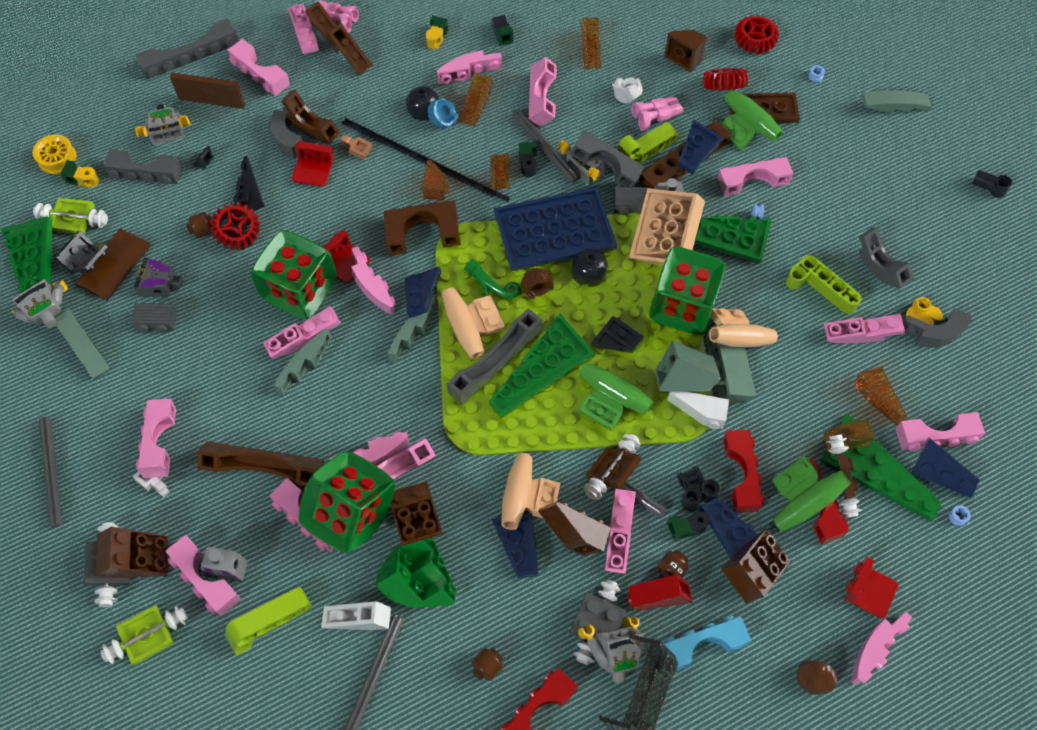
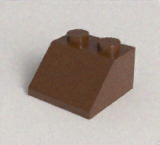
(685, 48)

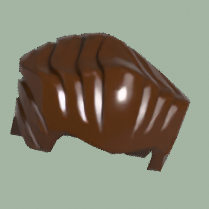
(537, 282)
(816, 677)

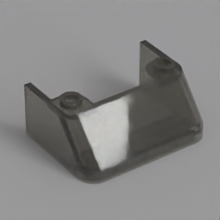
(650, 687)

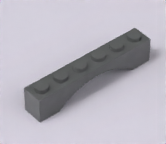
(156, 62)
(471, 379)

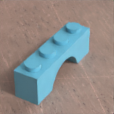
(729, 634)

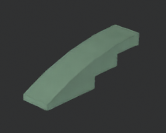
(891, 100)
(408, 332)
(81, 344)
(306, 357)

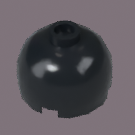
(419, 100)
(589, 268)

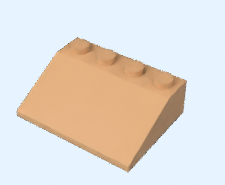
(666, 222)

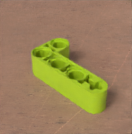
(649, 144)
(844, 298)
(265, 618)

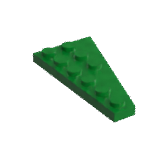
(734, 236)
(30, 251)
(547, 362)
(886, 476)

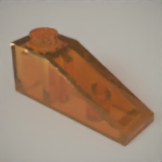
(590, 43)
(476, 98)
(499, 171)
(879, 392)

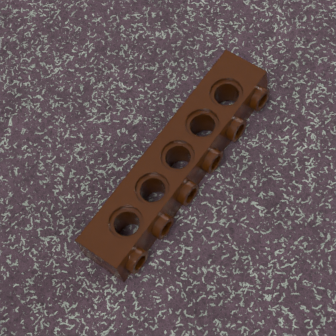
(668, 167)

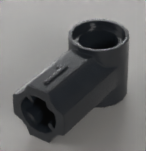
(996, 185)

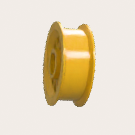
(53, 153)

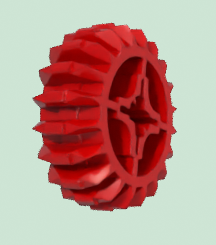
(757, 30)
(725, 79)
(248, 218)

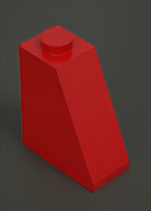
(660, 593)

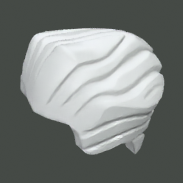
(627, 90)

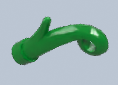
(486, 282)

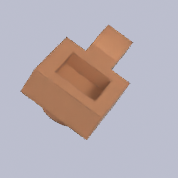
(357, 147)

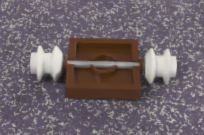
(845, 466)
(613, 467)

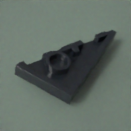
(247, 188)

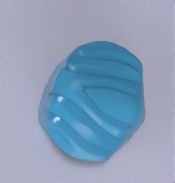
(442, 113)

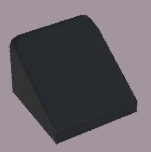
(204, 158)

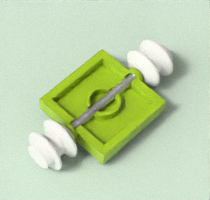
(71, 215)
(144, 635)

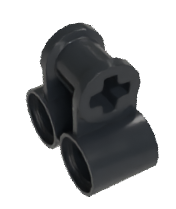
(694, 486)

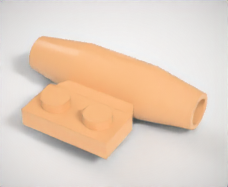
(471, 320)
(735, 331)
(525, 493)

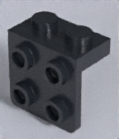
(80, 253)

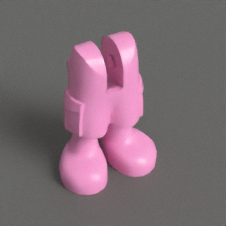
(340, 14)
(660, 108)

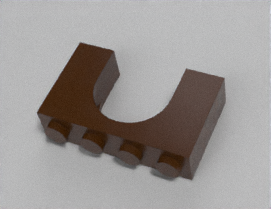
(402, 219)

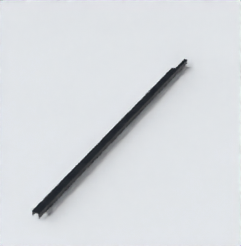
(423, 159)

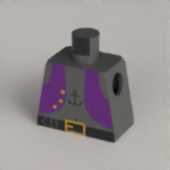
(156, 279)

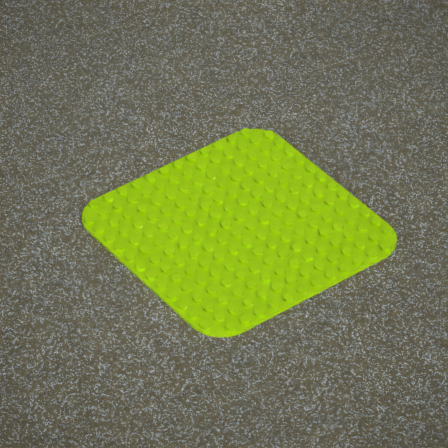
(552, 417)

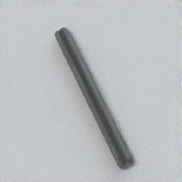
(545, 146)
(50, 472)
(374, 673)

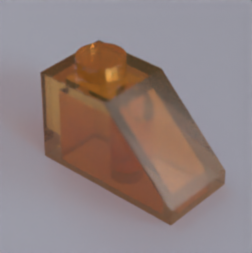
(434, 183)
(858, 434)

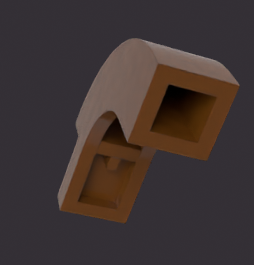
(309, 123)

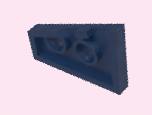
(698, 146)
(419, 291)
(942, 469)
(728, 526)
(520, 546)

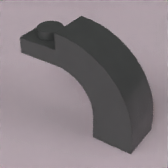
(283, 138)
(881, 263)
(938, 335)

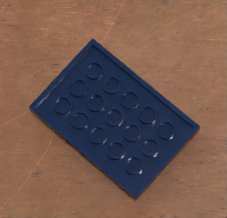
(554, 228)

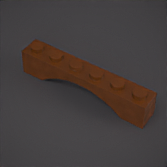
(227, 457)

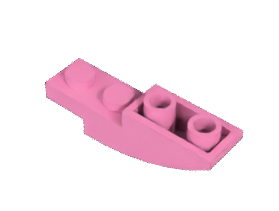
(303, 29)
(463, 66)
(371, 285)
(863, 331)
(297, 336)
(383, 448)
(620, 531)
(875, 646)

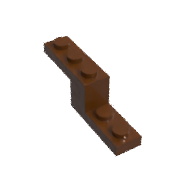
(338, 38)

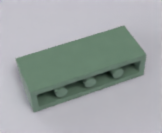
(734, 372)

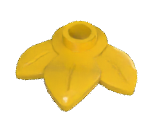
(926, 314)

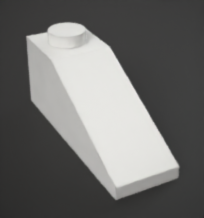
(703, 408)
(357, 616)

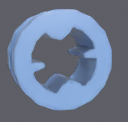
(816, 73)
(758, 211)
(963, 512)

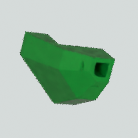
(416, 576)

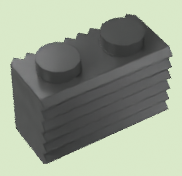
(629, 199)
(153, 317)

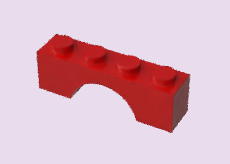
(739, 447)
(830, 523)
(556, 690)

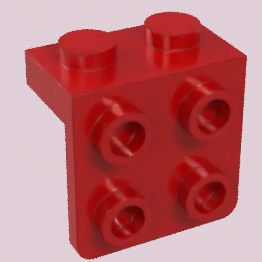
(312, 164)
(341, 253)
(870, 589)

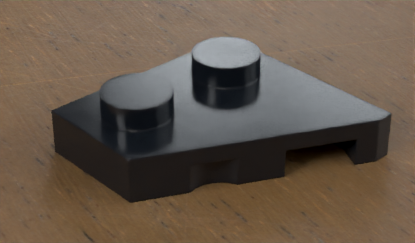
(617, 337)

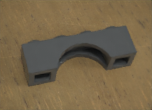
(591, 148)
(163, 169)

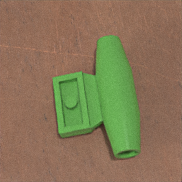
(748, 120)
(610, 396)
(806, 493)

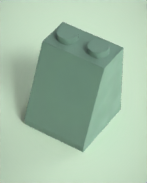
(686, 370)

